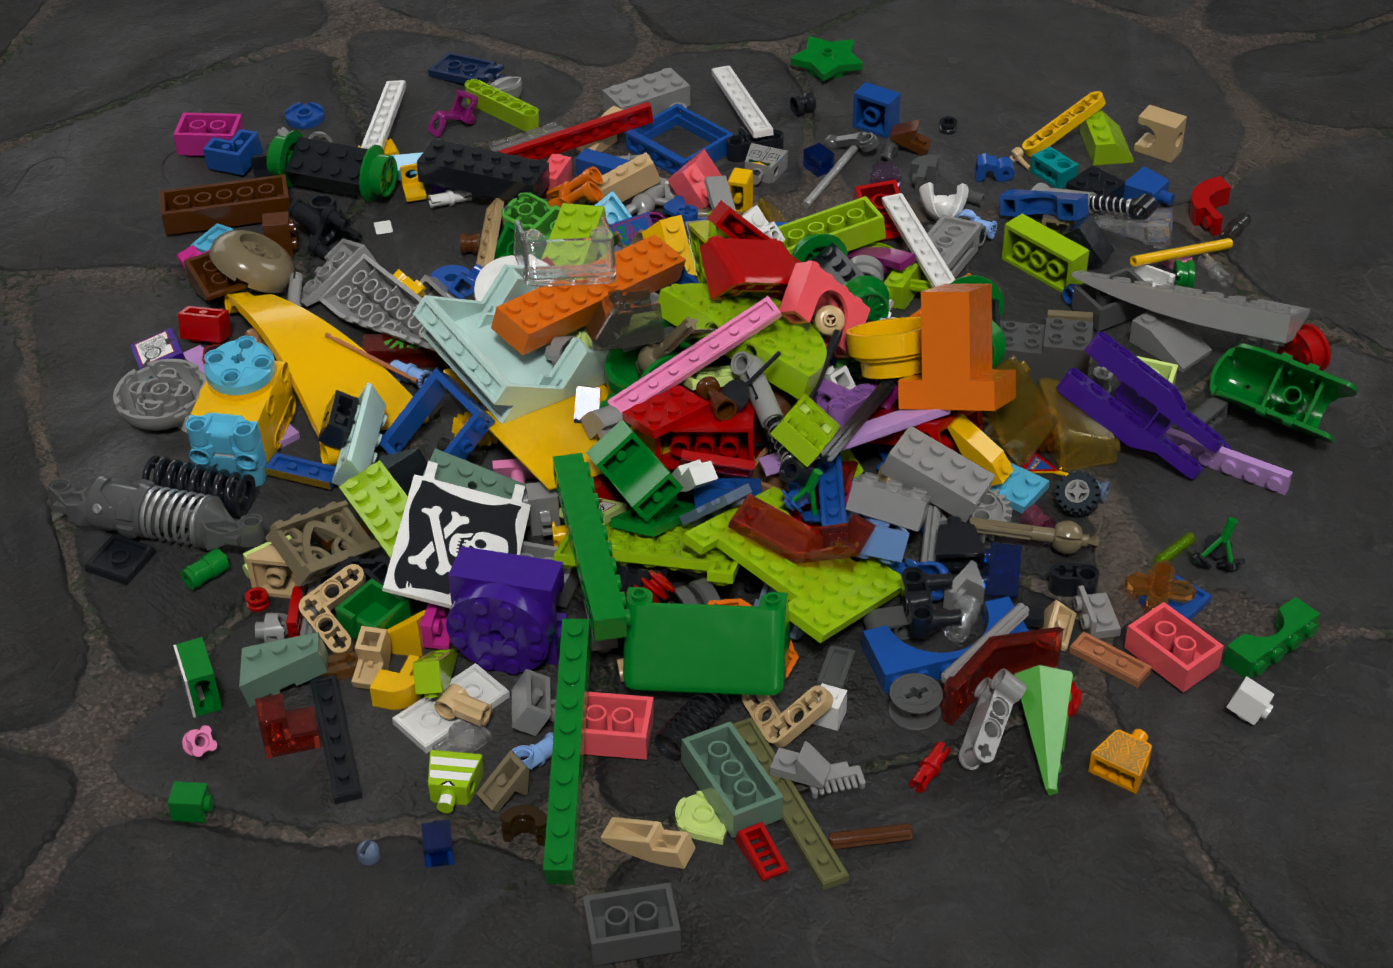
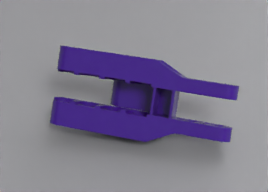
(1145, 394)

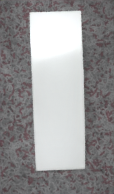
(695, 475)

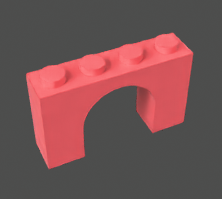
(804, 290)

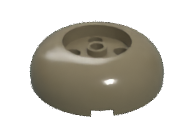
(253, 260)

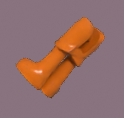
(588, 183)

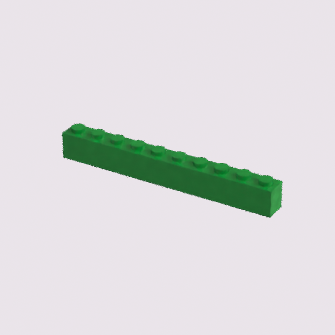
(589, 547)
(568, 753)

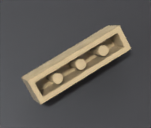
(629, 178)

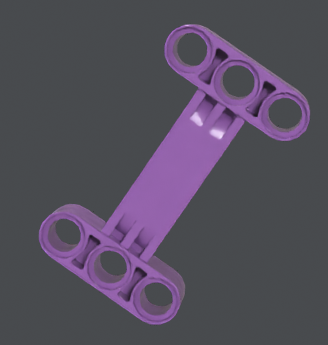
(837, 400)

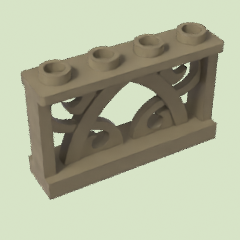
(308, 566)

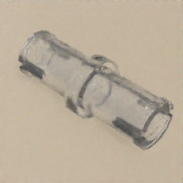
(1215, 269)

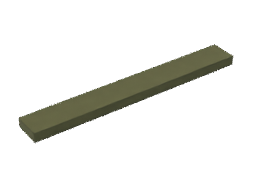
(796, 815)

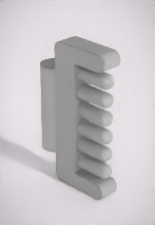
(838, 773)

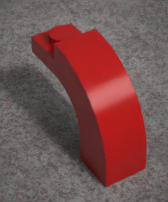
(1205, 197)

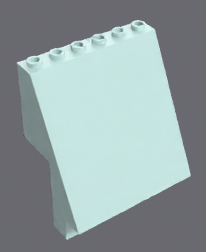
(490, 366)

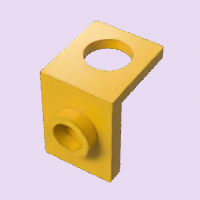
(412, 188)

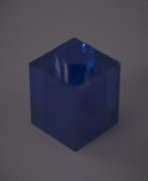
(818, 159)
(437, 843)

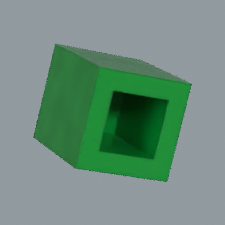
(190, 802)

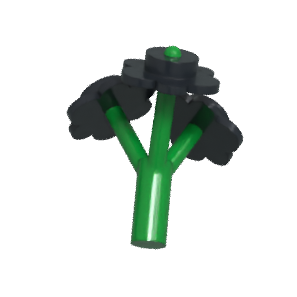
(1219, 547)

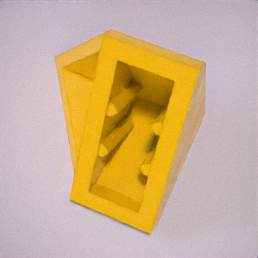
(407, 636)

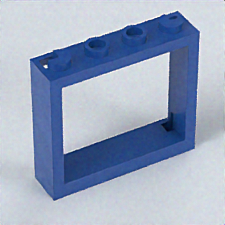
(640, 142)
(422, 405)

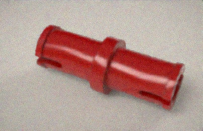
(929, 767)

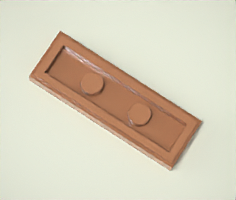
(1110, 659)

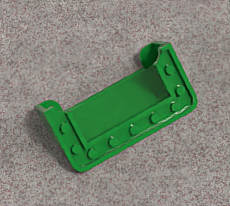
(706, 645)

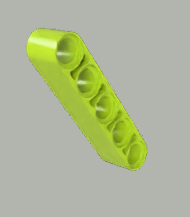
(503, 105)

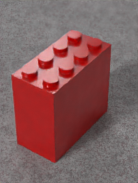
(709, 435)

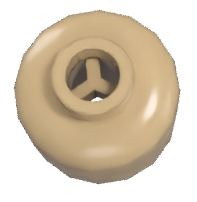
(820, 320)

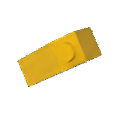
(980, 448)

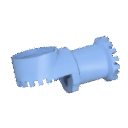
(990, 226)
(411, 370)
(537, 753)

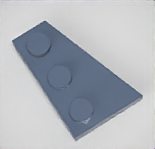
(716, 506)

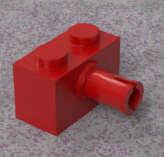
(204, 324)

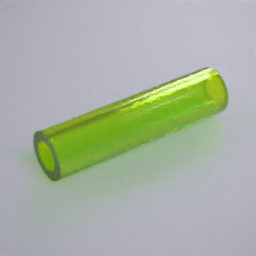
(1176, 547)

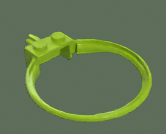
(903, 284)

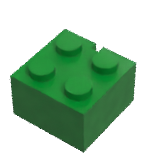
(372, 608)

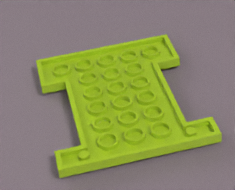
(660, 550)
(821, 593)

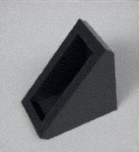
(404, 466)

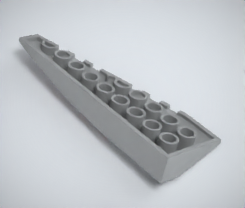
(376, 301)
(1234, 314)

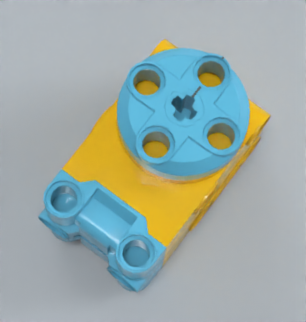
(241, 409)

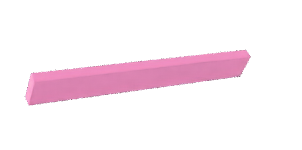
(698, 355)

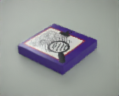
(157, 347)

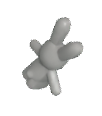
(647, 199)

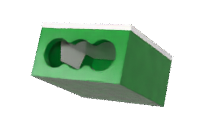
(197, 677)

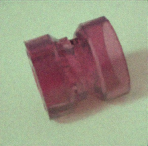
(1035, 516)

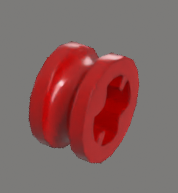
(252, 599)

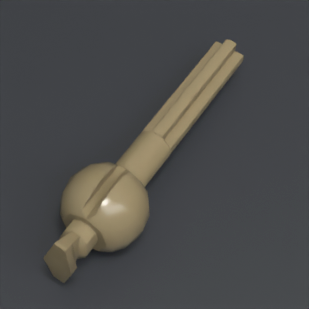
(656, 351)
(1065, 536)

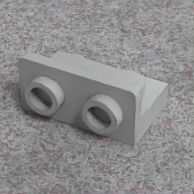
(1096, 614)

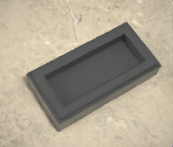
(836, 667)

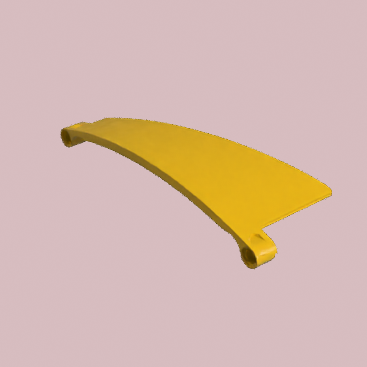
(316, 362)

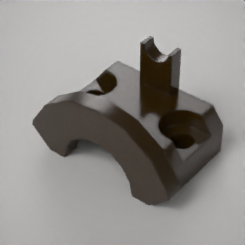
(524, 820)

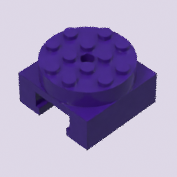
(505, 609)

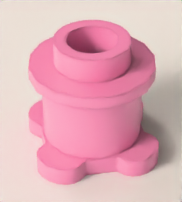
(204, 738)

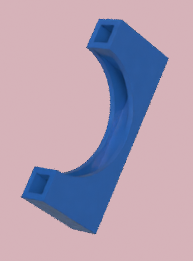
(893, 658)

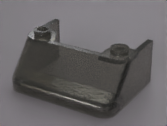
(625, 321)

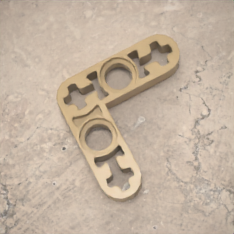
(324, 604)
(779, 720)

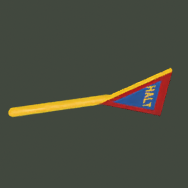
(1040, 465)

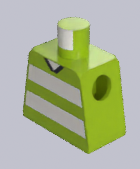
(453, 778)

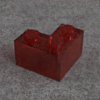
(284, 730)

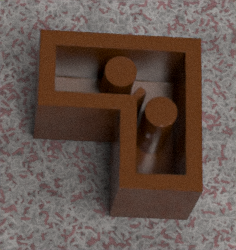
(282, 230)

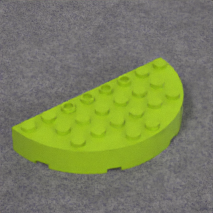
(800, 344)

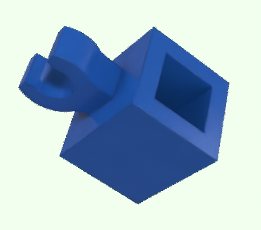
(465, 283)

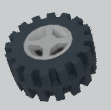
(1075, 485)

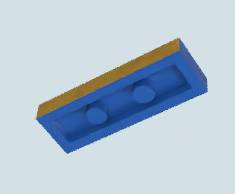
(301, 470)

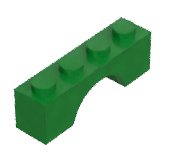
(1253, 654)

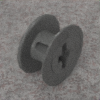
(915, 702)

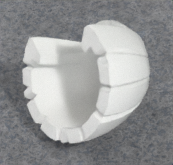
(941, 204)

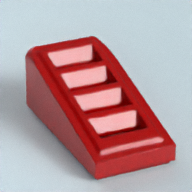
(760, 832)

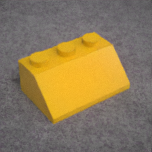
(674, 234)

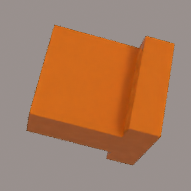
(957, 354)

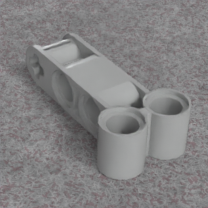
(990, 718)

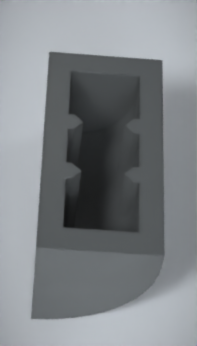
(1211, 412)

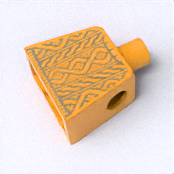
(1122, 759)

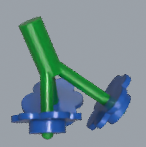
(805, 495)

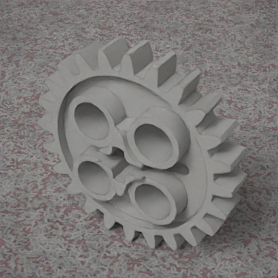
(991, 507)

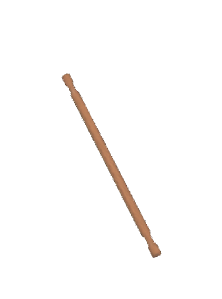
(382, 363)

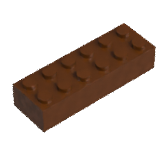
(223, 203)

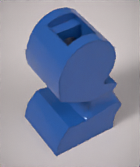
(1002, 168)

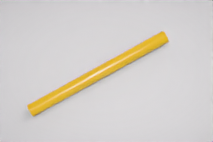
(1181, 252)

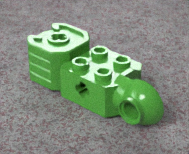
(532, 213)

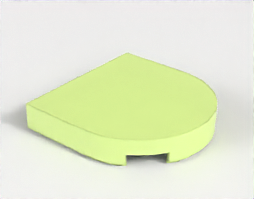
(699, 819)

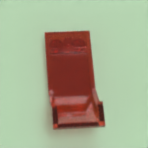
(795, 539)
(1009, 652)

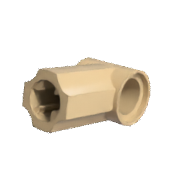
(458, 703)

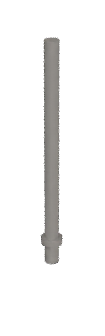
(830, 176)

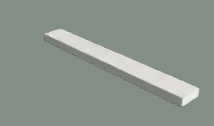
(742, 102)
(384, 114)
(917, 240)

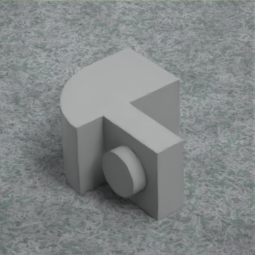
(601, 421)

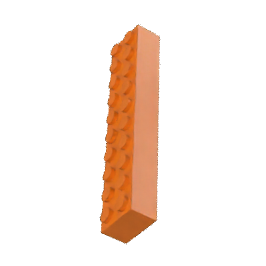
(559, 310)

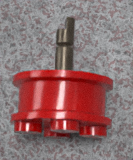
(1310, 346)

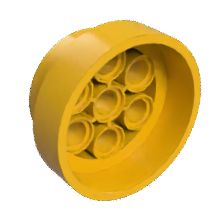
(887, 347)

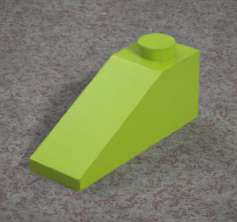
(434, 672)

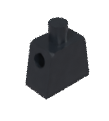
(958, 545)

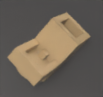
(373, 653)

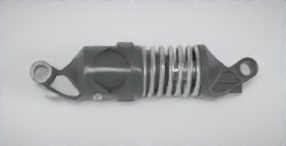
(151, 510)

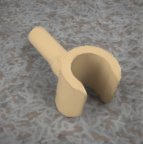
(1017, 155)

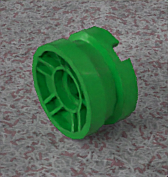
(1184, 273)

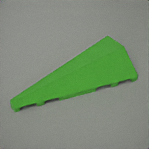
(1047, 717)

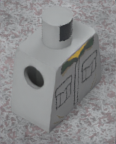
(766, 163)

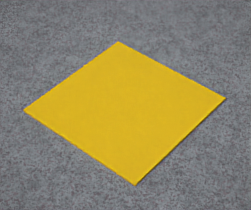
(552, 433)

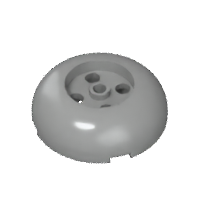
(162, 400)

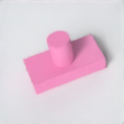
(512, 469)

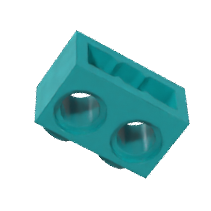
(1053, 167)

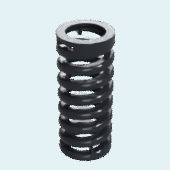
(164, 474)

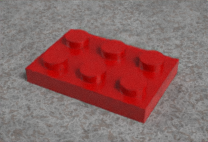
(666, 411)

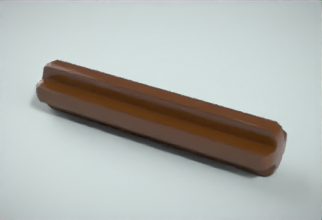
(871, 836)

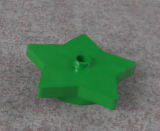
(827, 58)

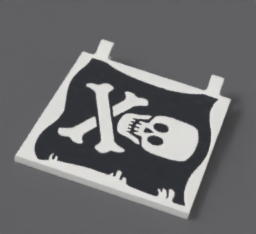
(439, 522)

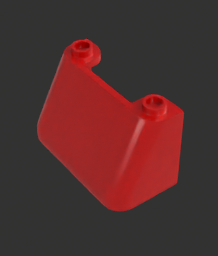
(746, 266)

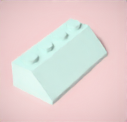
(359, 447)

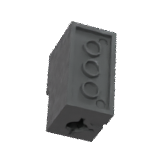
(1050, 347)

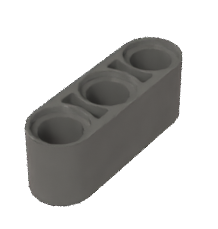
(894, 618)

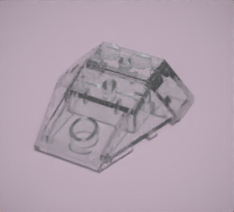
(1154, 231)

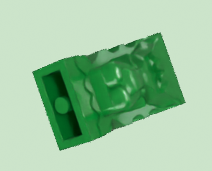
(635, 471)

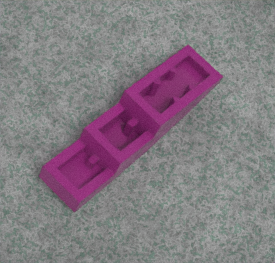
(888, 257)

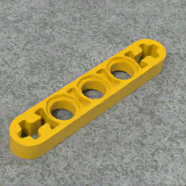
(1089, 105)

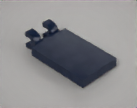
(462, 68)

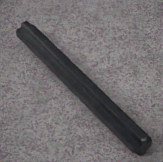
(857, 420)

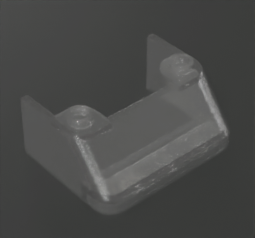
(565, 260)

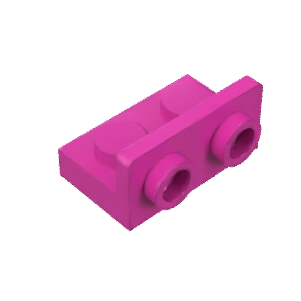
(434, 627)

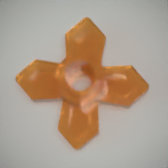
(1160, 585)

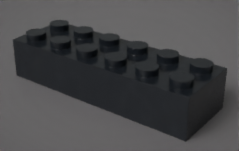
(481, 171)

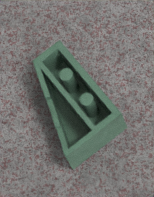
(281, 663)

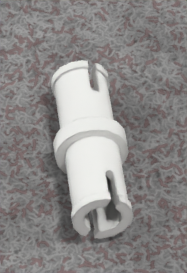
(449, 198)

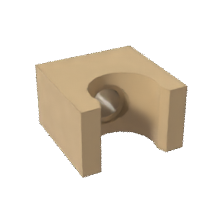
(1168, 132)

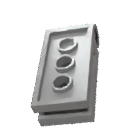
(956, 241)

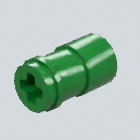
(206, 568)

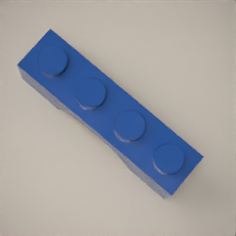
(1060, 204)

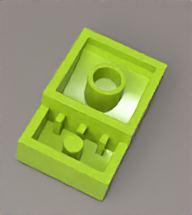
(805, 430)

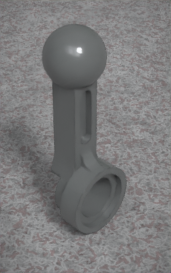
(865, 142)

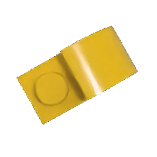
(395, 689)

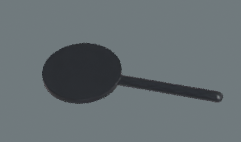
(739, 390)

